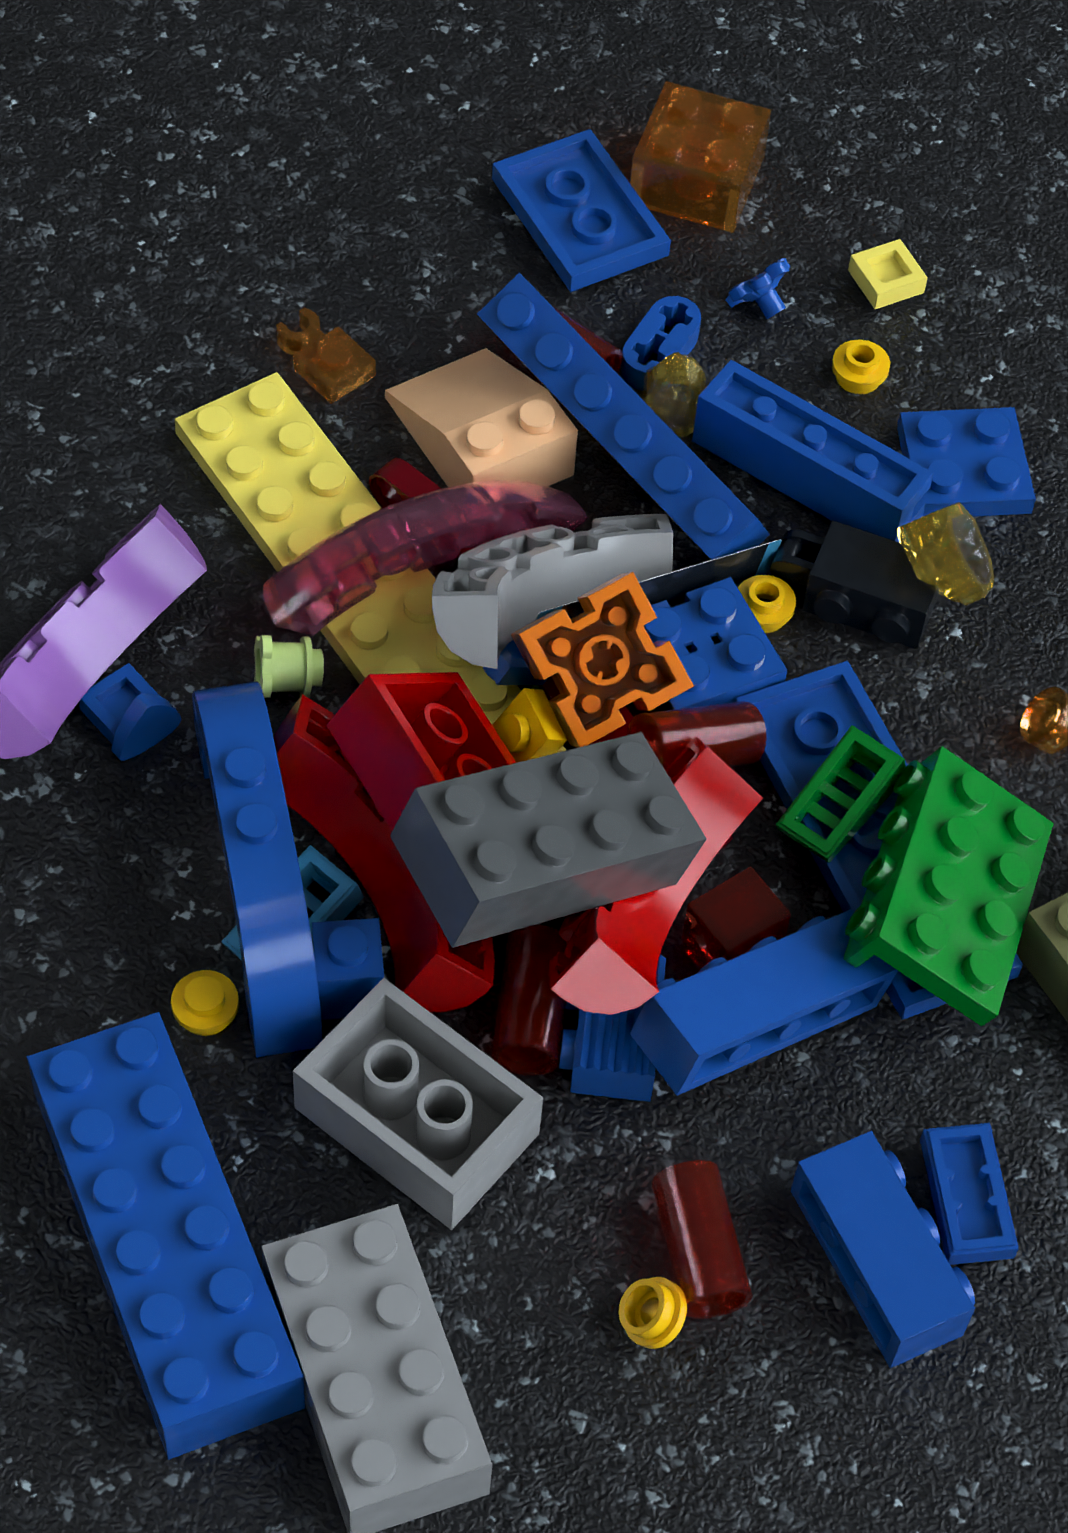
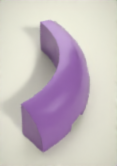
(91, 629)

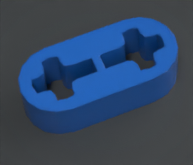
(651, 338)

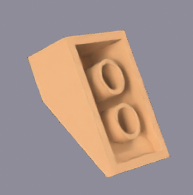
(486, 423)

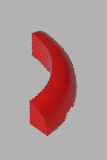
(337, 804)
(618, 945)

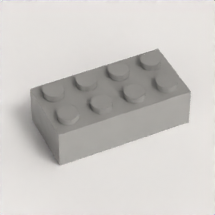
(377, 1371)

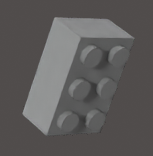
(417, 1102)

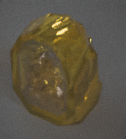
(673, 391)
(949, 553)

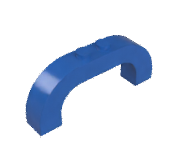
(261, 867)

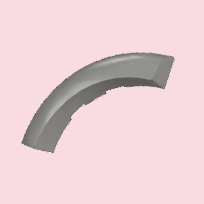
(538, 569)

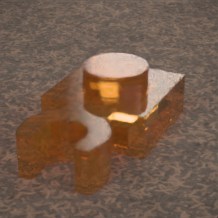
(326, 361)

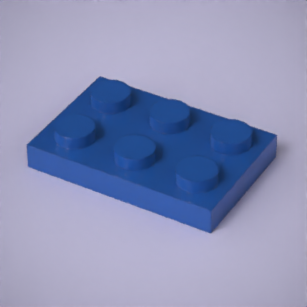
(580, 210)

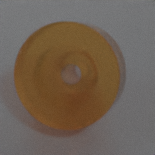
(1046, 720)

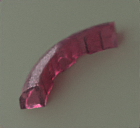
(405, 535)

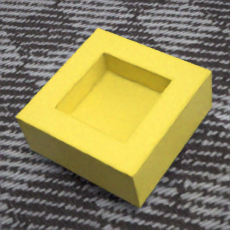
(887, 274)

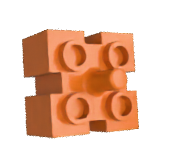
(602, 660)

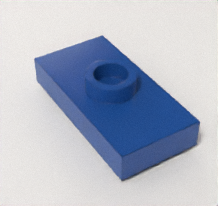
(968, 1194)

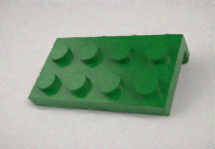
(950, 884)

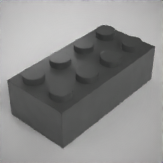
(546, 838)

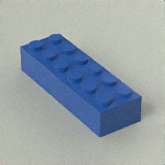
(166, 1236)

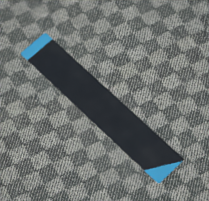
(676, 584)

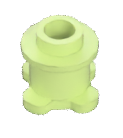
(287, 666)

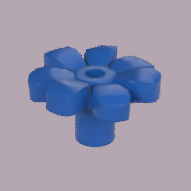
(761, 289)

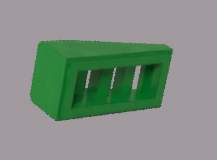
(852, 748)

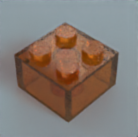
(700, 156)

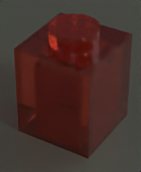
(733, 919)

